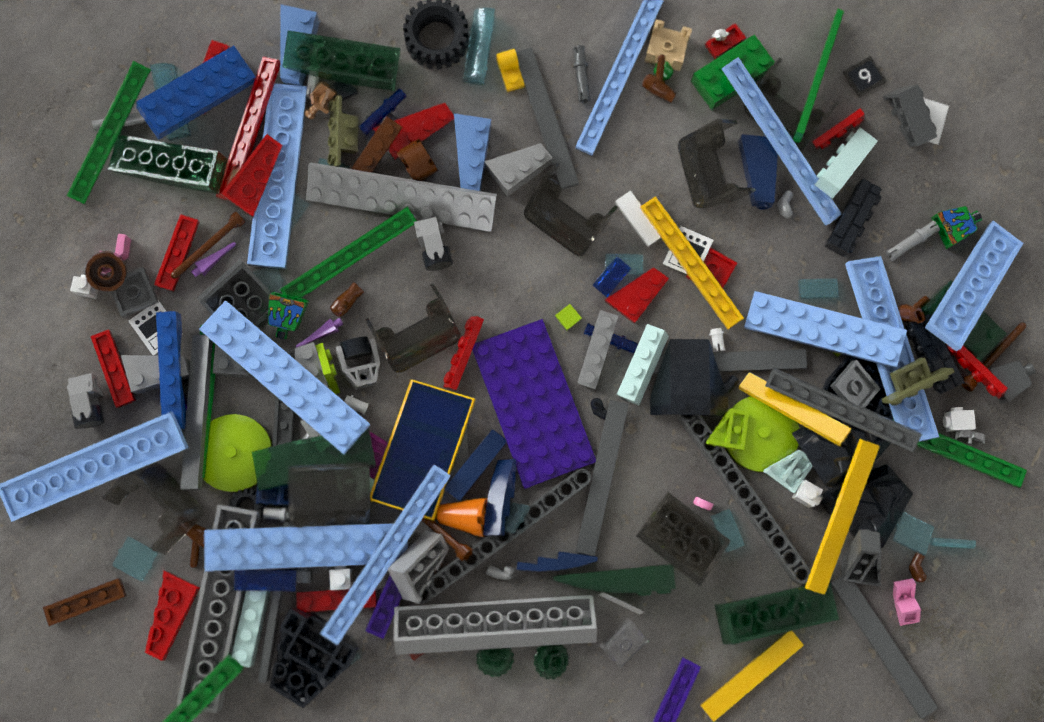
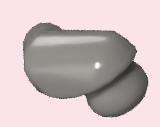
(784, 206)
(497, 573)

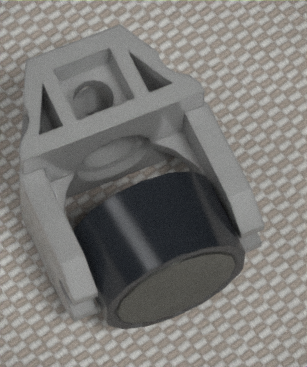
(429, 236)
(354, 349)
(84, 401)

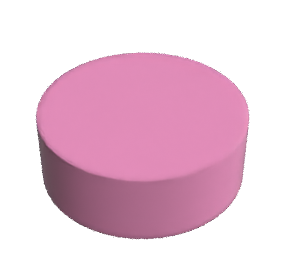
(703, 503)

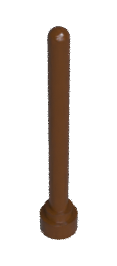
(234, 222)
(970, 383)
(463, 551)

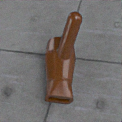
(655, 84)
(346, 300)
(913, 313)
(197, 535)

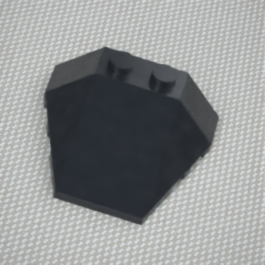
(689, 381)

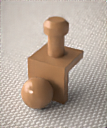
(320, 99)

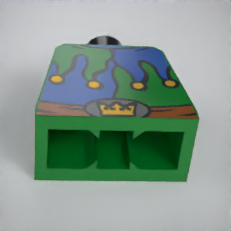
(956, 224)
(285, 313)

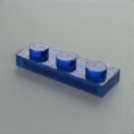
(265, 580)

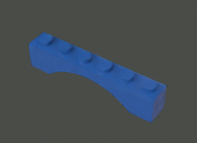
(169, 351)

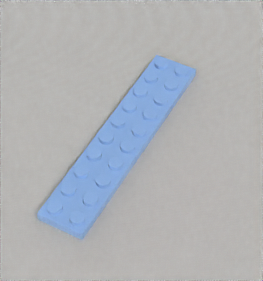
(275, 210)
(879, 305)
(285, 377)
(92, 466)
(293, 546)

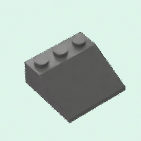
(240, 290)

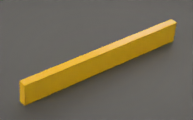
(691, 263)
(842, 516)

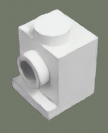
(82, 288)

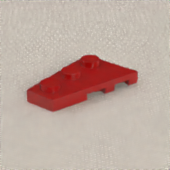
(839, 130)
(637, 295)

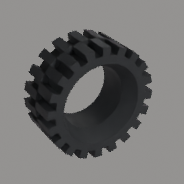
(431, 13)

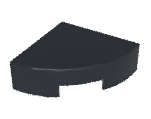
(345, 90)

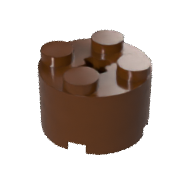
(417, 161)
(108, 260)

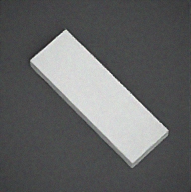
(631, 209)

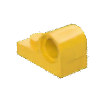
(509, 70)

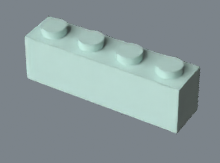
(845, 163)
(643, 364)
(250, 627)

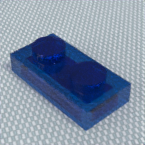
(611, 276)

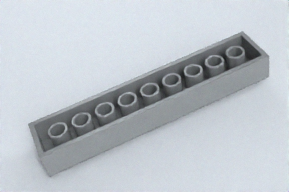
(216, 613)
(494, 624)

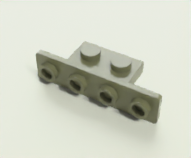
(342, 132)
(913, 378)

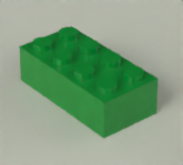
(714, 84)

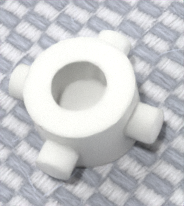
(720, 34)

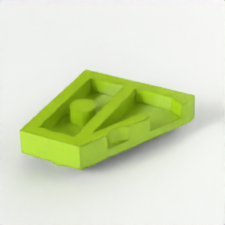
(328, 369)
(731, 430)

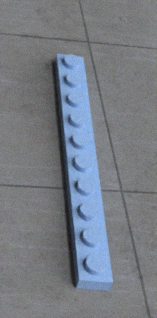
(618, 76)
(780, 140)
(385, 554)

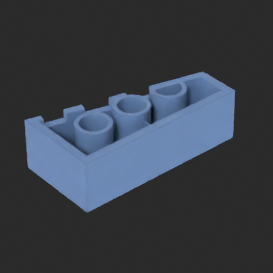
(299, 21)
(472, 148)

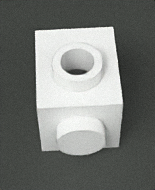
(959, 420)
(808, 494)
(341, 578)

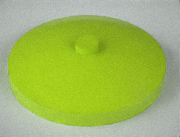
(767, 436)
(230, 452)

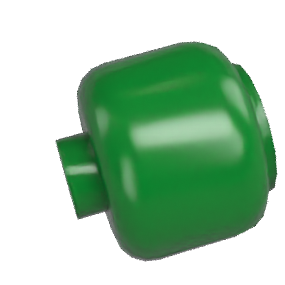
(668, 70)

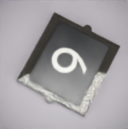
(864, 76)

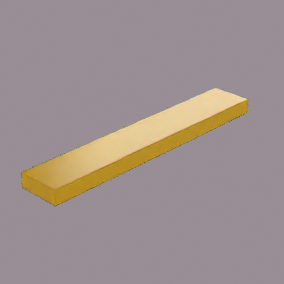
(796, 410)
(751, 675)

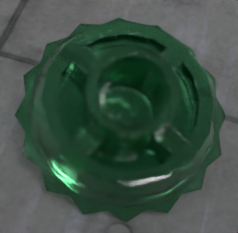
(495, 661)
(551, 661)

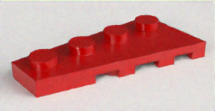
(420, 126)
(251, 180)
(172, 608)

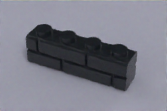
(853, 217)
(935, 353)

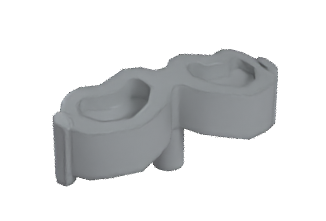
(970, 435)

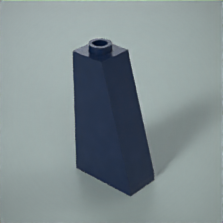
(760, 169)

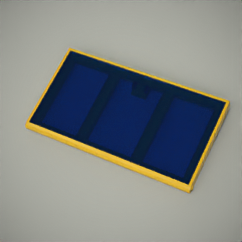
(423, 436)

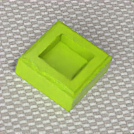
(568, 317)

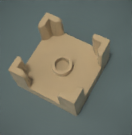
(668, 43)

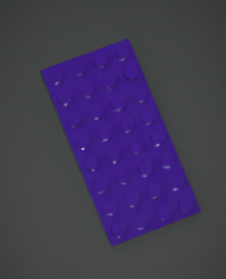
(533, 403)

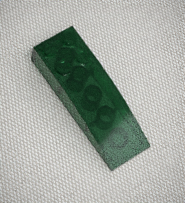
(342, 60)
(169, 163)
(273, 462)
(628, 580)
(774, 613)

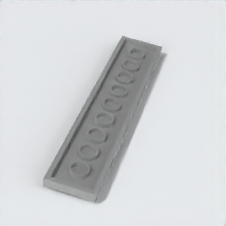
(393, 194)

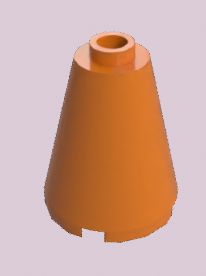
(464, 515)

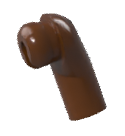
(916, 569)

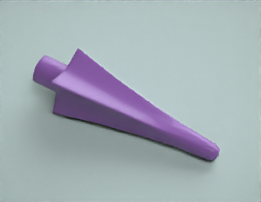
(203, 266)
(326, 329)

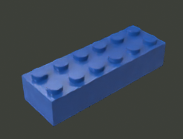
(195, 92)

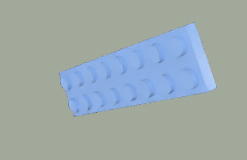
(974, 286)
(825, 329)

